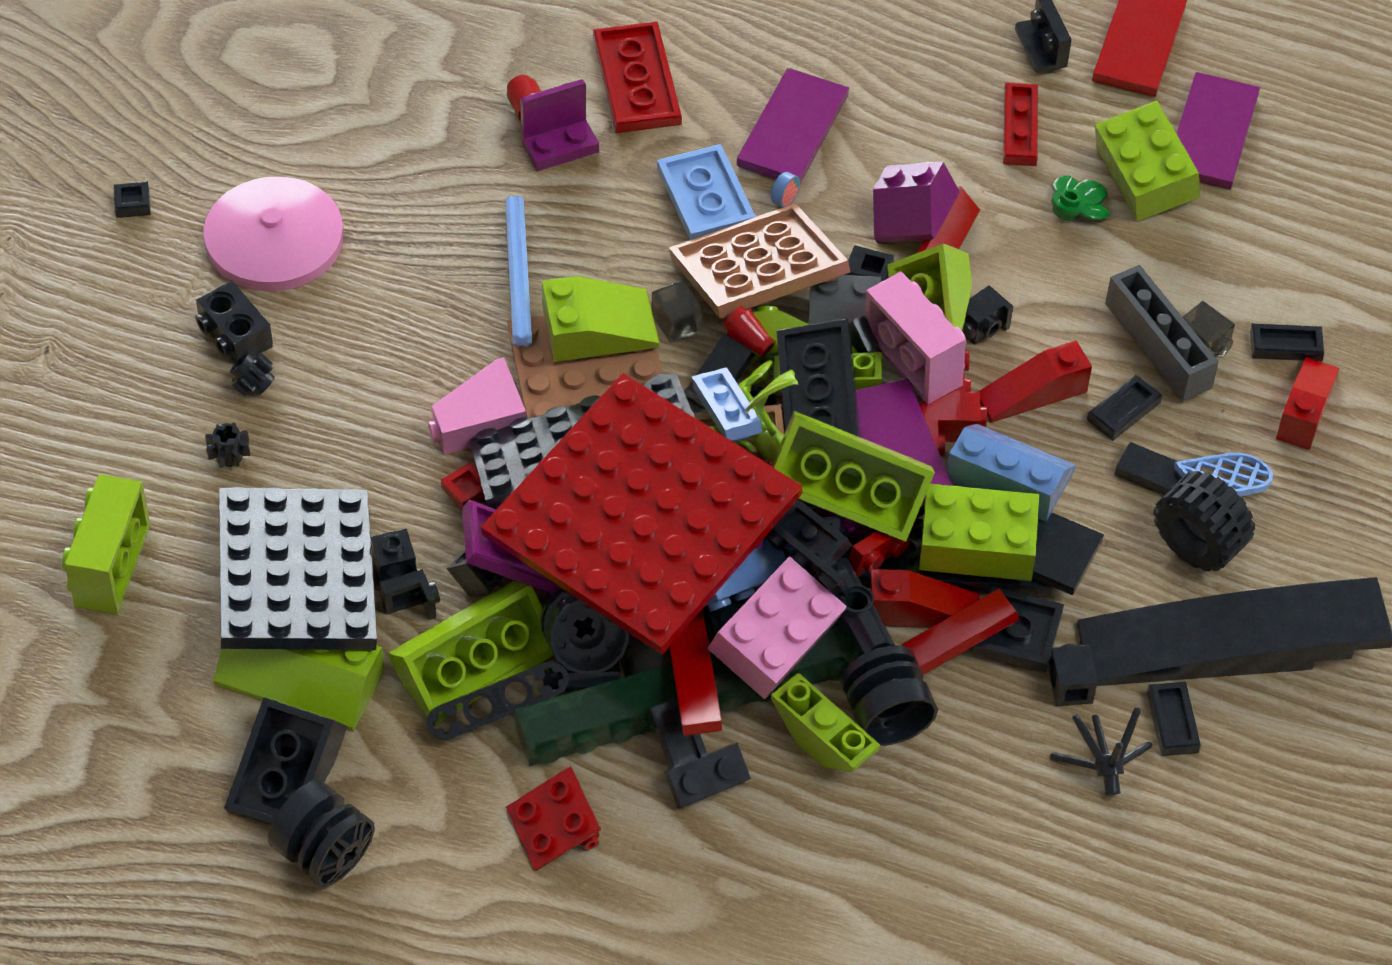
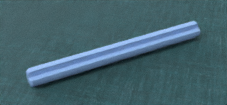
(518, 271)

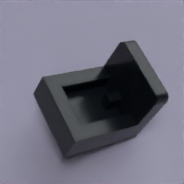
(408, 591)

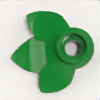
(1079, 199)

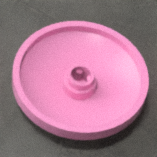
(273, 234)

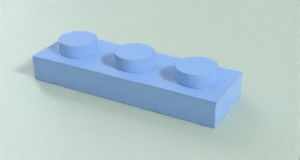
(726, 404)

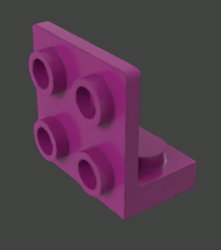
(556, 126)

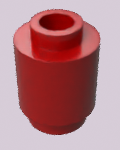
(519, 87)

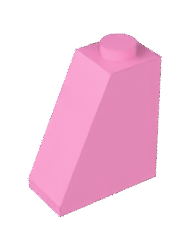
(477, 404)

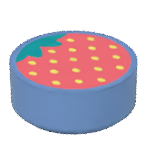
(785, 189)

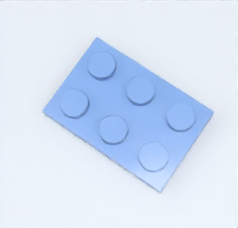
(704, 190)

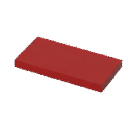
(1139, 44)
(637, 77)

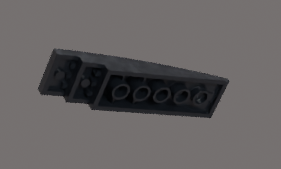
(1238, 632)

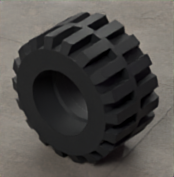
(1204, 521)

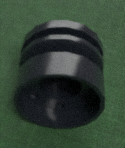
(581, 648)
(889, 694)
(321, 833)

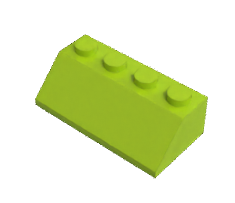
(853, 475)
(473, 648)
(317, 681)

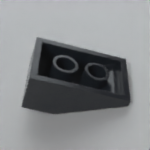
(281, 756)

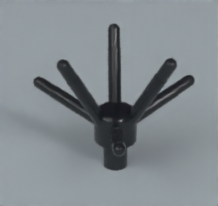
(1106, 763)

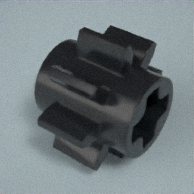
(252, 374)
(227, 445)

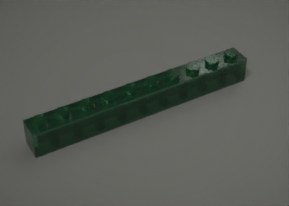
(619, 707)

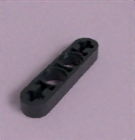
(496, 695)

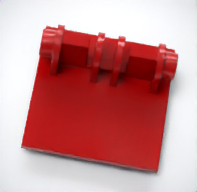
(554, 819)

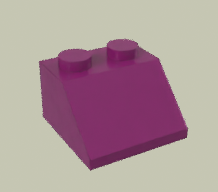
(912, 201)

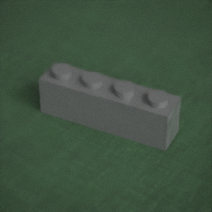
(1161, 332)

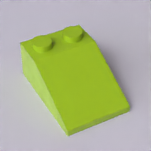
(943, 278)
(596, 318)

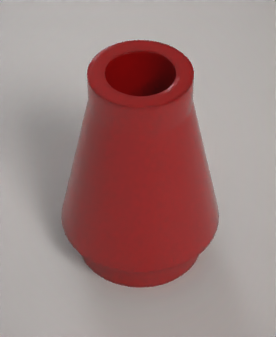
(747, 330)

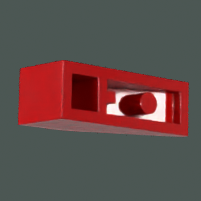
(1038, 382)
(1307, 403)
(915, 599)

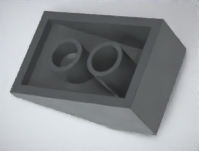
(839, 299)

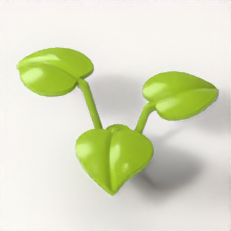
(770, 439)

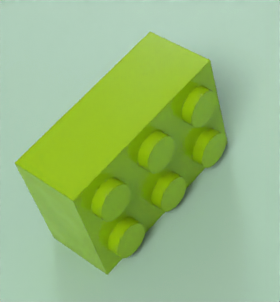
(1147, 161)
(979, 532)
(106, 543)

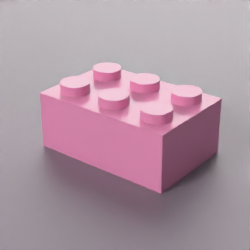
(916, 337)
(776, 627)

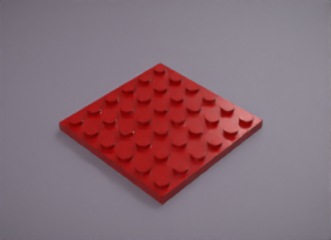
(642, 512)

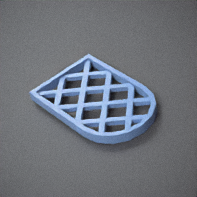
(1260, 468)

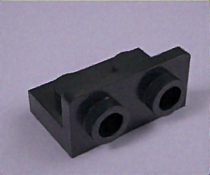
(1045, 38)

